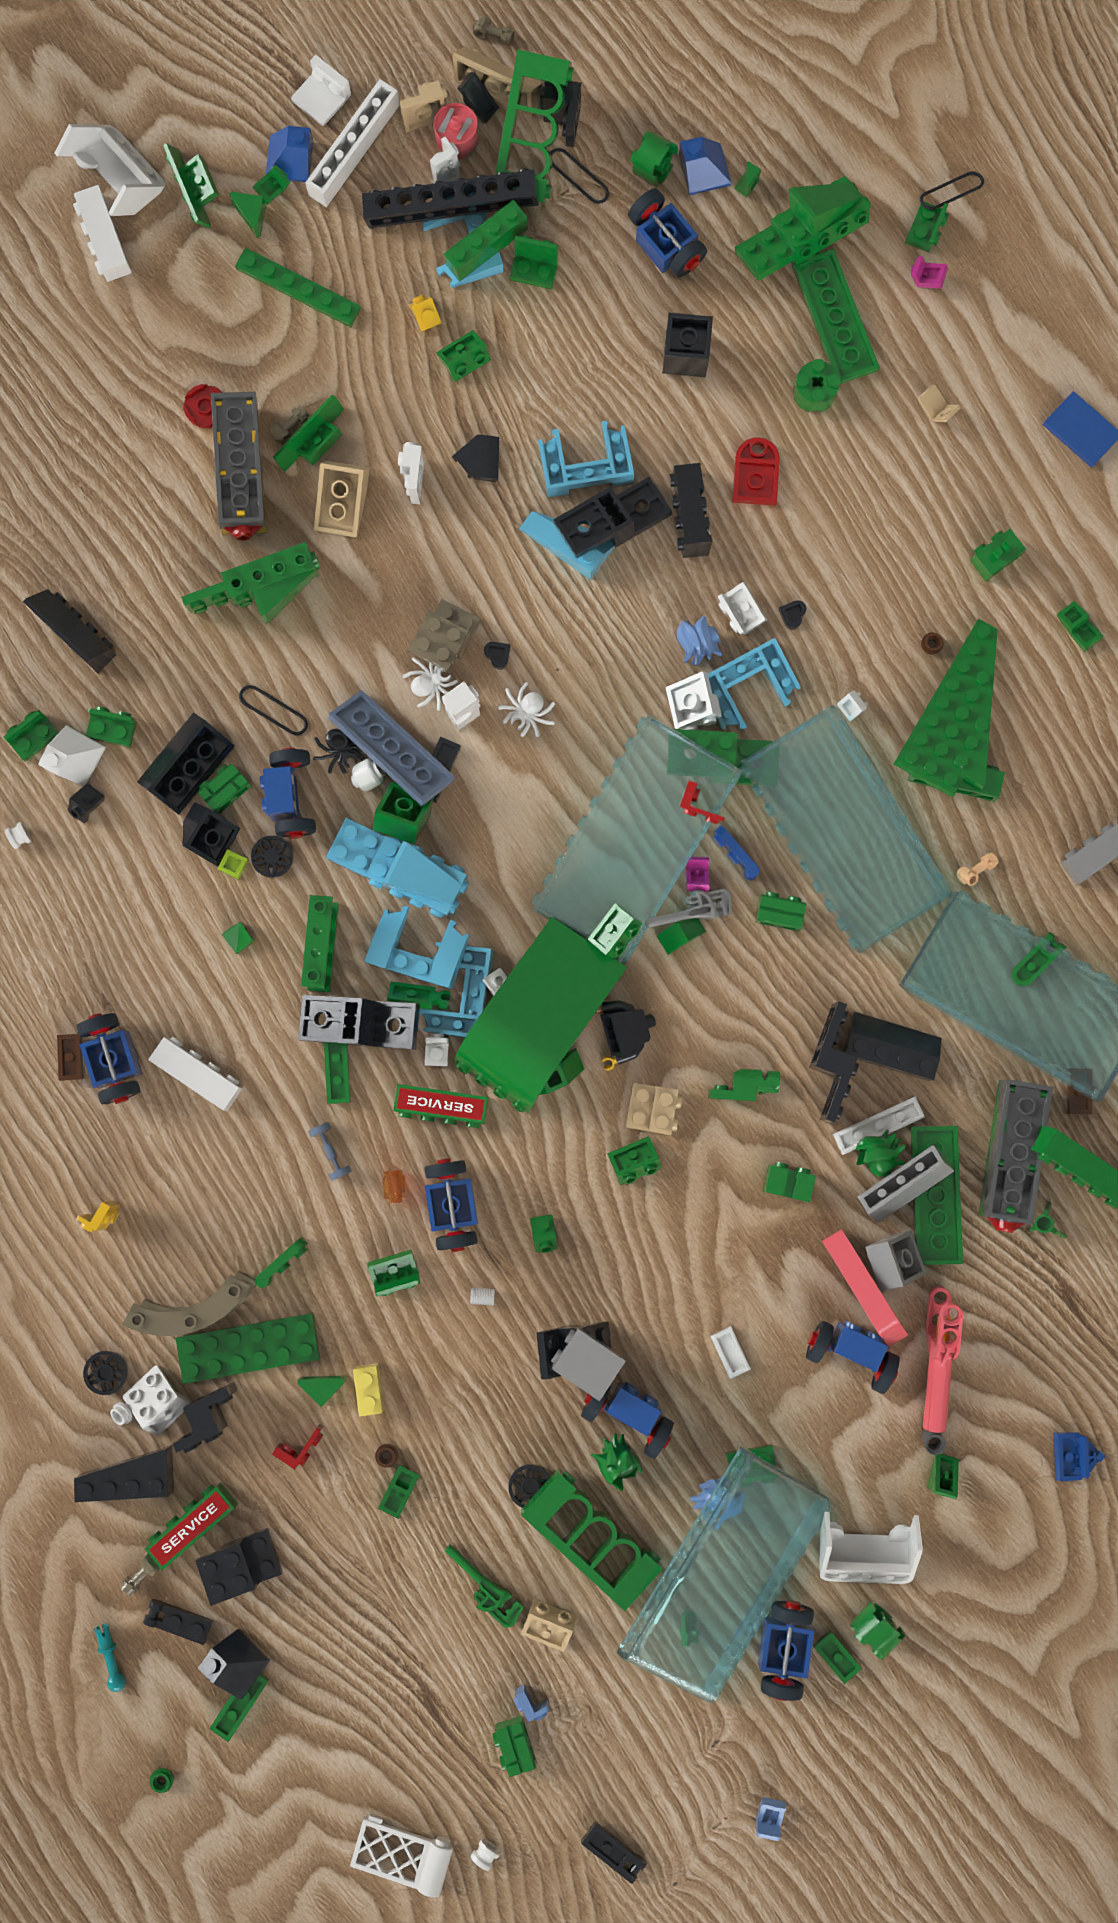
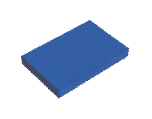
(1082, 429)

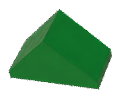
(251, 209)
(680, 934)
(321, 1387)
(944, 1476)

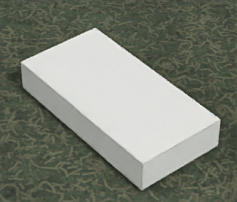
(730, 1352)

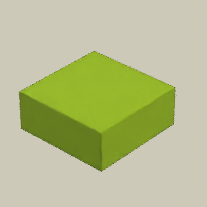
(233, 864)

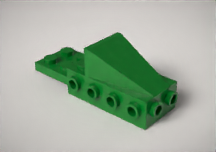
(813, 222)
(268, 580)

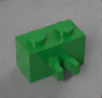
(998, 554)

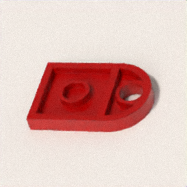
(756, 474)

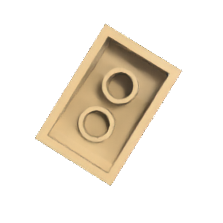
(340, 498)

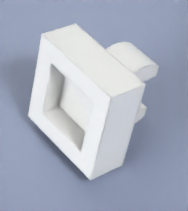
(852, 705)

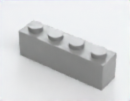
(1094, 855)
(905, 1183)

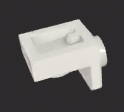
(436, 1050)

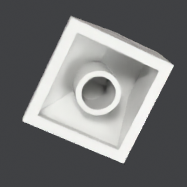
(72, 755)

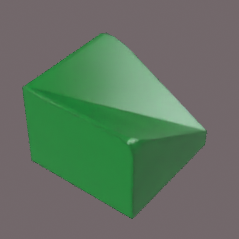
(748, 180)
(238, 937)

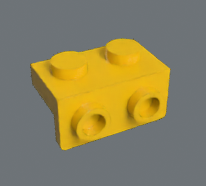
(106, 1214)

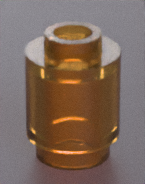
(394, 1186)

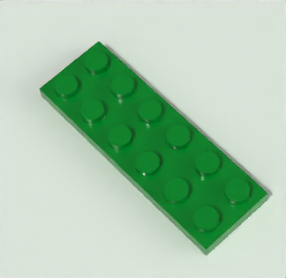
(835, 316)
(939, 1208)
(247, 1348)

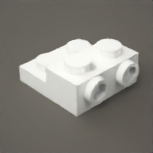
(412, 467)
(693, 702)

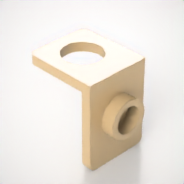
(936, 406)

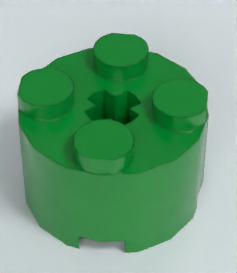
(653, 158)
(827, 385)
(877, 1629)

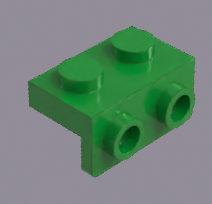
(394, 1273)

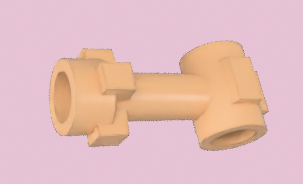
(970, 876)

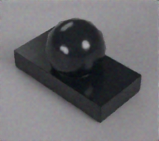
(477, 97)

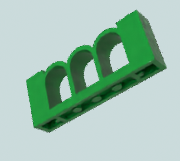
(544, 69)
(632, 1578)

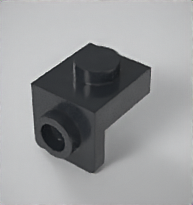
(84, 802)

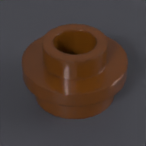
(935, 638)
(386, 1463)

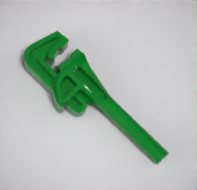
(491, 1594)

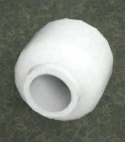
(367, 775)

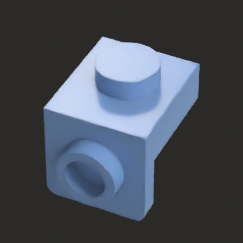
(524, 1703)
(770, 1818)

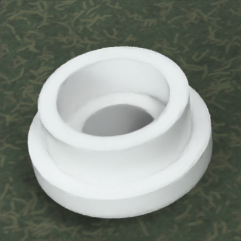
(121, 1413)

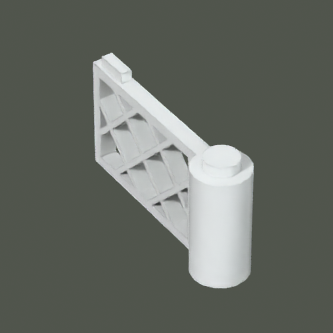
(433, 1859)

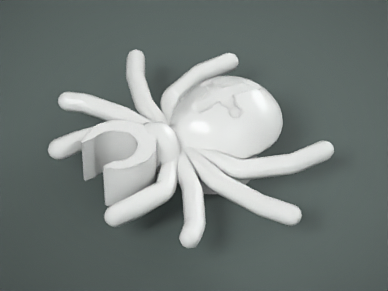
(429, 683)
(527, 710)

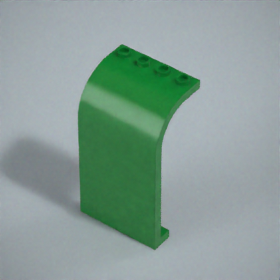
(537, 1015)

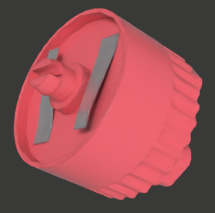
(459, 126)

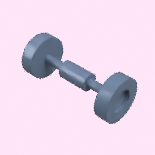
(330, 1152)

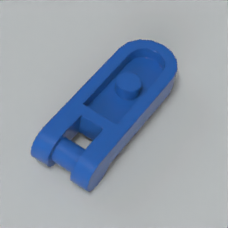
(736, 853)

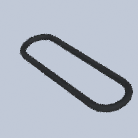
(584, 169)
(956, 197)
(278, 702)

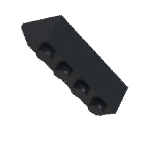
(71, 629)
(186, 763)
(893, 1046)

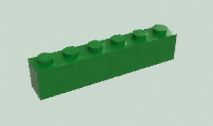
(1079, 1163)

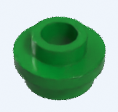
(158, 1786)

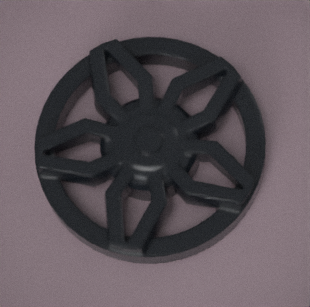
(272, 856)
(105, 1372)
(529, 1485)

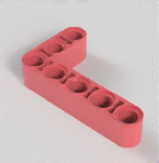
(864, 1288)

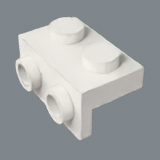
(742, 609)

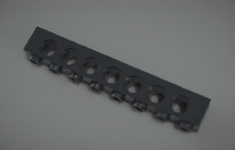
(459, 205)

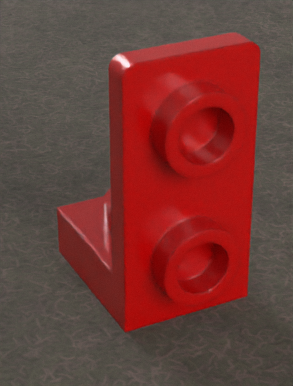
(692, 794)
(287, 1454)

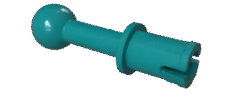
(116, 1680)

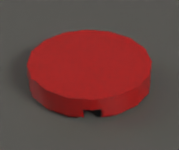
(198, 405)

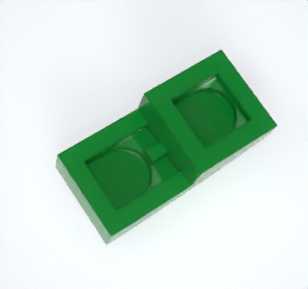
(1079, 627)
(398, 1492)

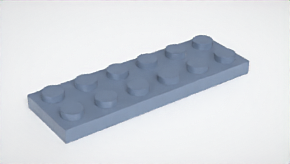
(391, 747)

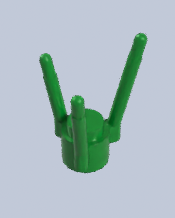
(1045, 1223)

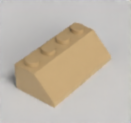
(495, 77)

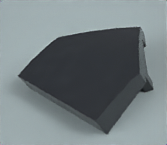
(480, 458)

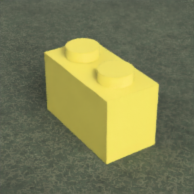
(368, 1389)

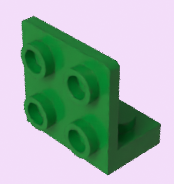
(534, 262)

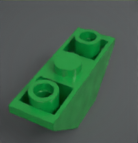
(565, 1073)

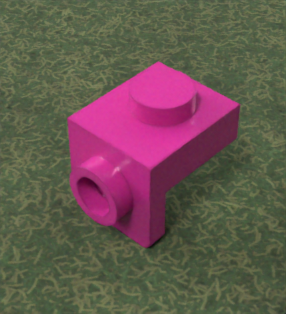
(928, 274)
(697, 874)

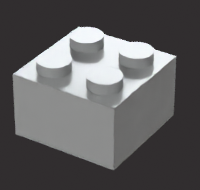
(895, 1260)

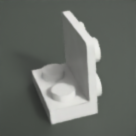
(322, 92)
(155, 1402)

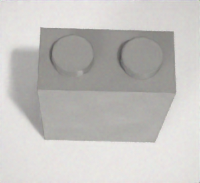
(587, 1363)

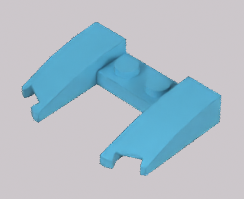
(489, 268)
(615, 469)
(766, 658)
(478, 965)
(441, 971)

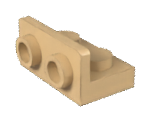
(549, 1625)

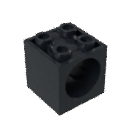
(687, 344)

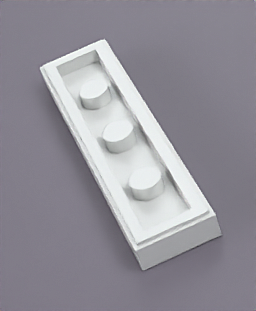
(889, 1119)

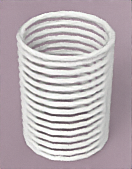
(482, 1300)

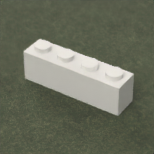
(102, 233)
(195, 1073)

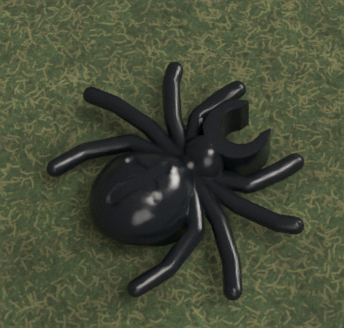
(340, 748)

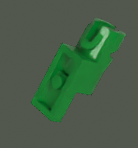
(746, 1084)

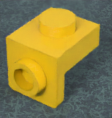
(425, 312)

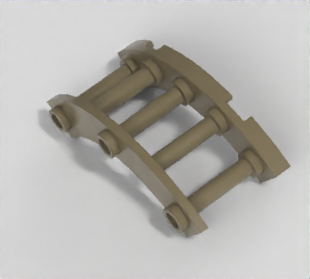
(172, 1321)

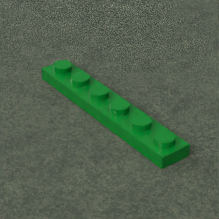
(298, 287)

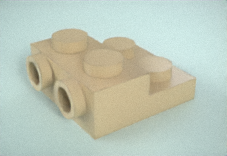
(421, 109)
(653, 1109)

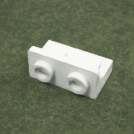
(445, 164)

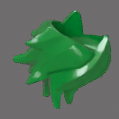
(880, 1153)
(617, 1461)

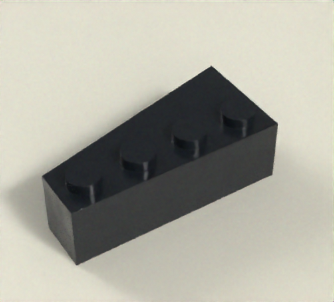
(691, 508)
(132, 1478)

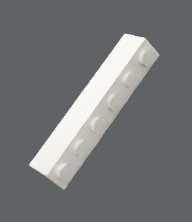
(353, 143)

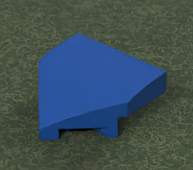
(1074, 1456)

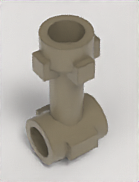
(483, 26)
(281, 432)
(130, 1585)

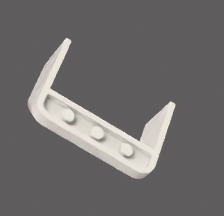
(117, 161)
(869, 1557)

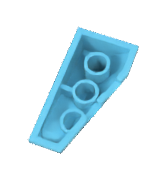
(543, 531)

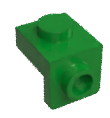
(272, 184)
(544, 1233)

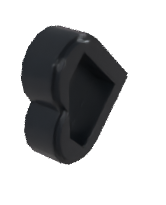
(792, 614)
(498, 654)

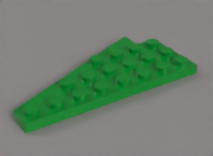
(955, 726)

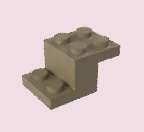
(444, 635)

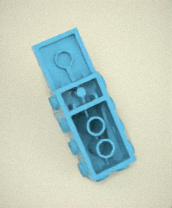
(399, 868)

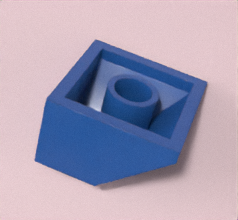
(292, 152)
(703, 165)

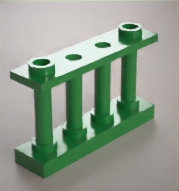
(320, 943)

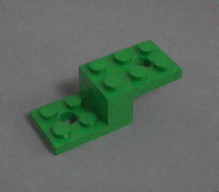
(726, 746)

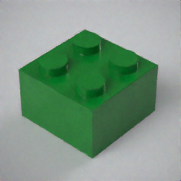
(401, 815)

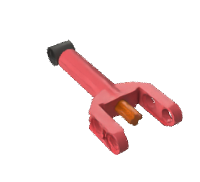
(942, 1352)

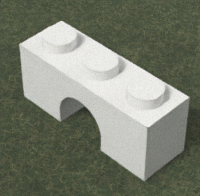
(462, 705)

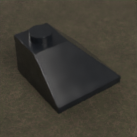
(207, 833)
(234, 1664)

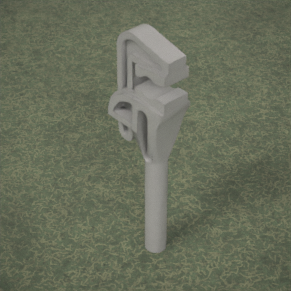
(700, 907)

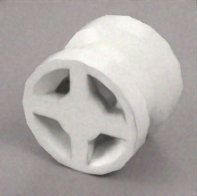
(18, 835)
(485, 1854)

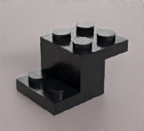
(570, 112)
(553, 1339)
(205, 1418)
(239, 1566)

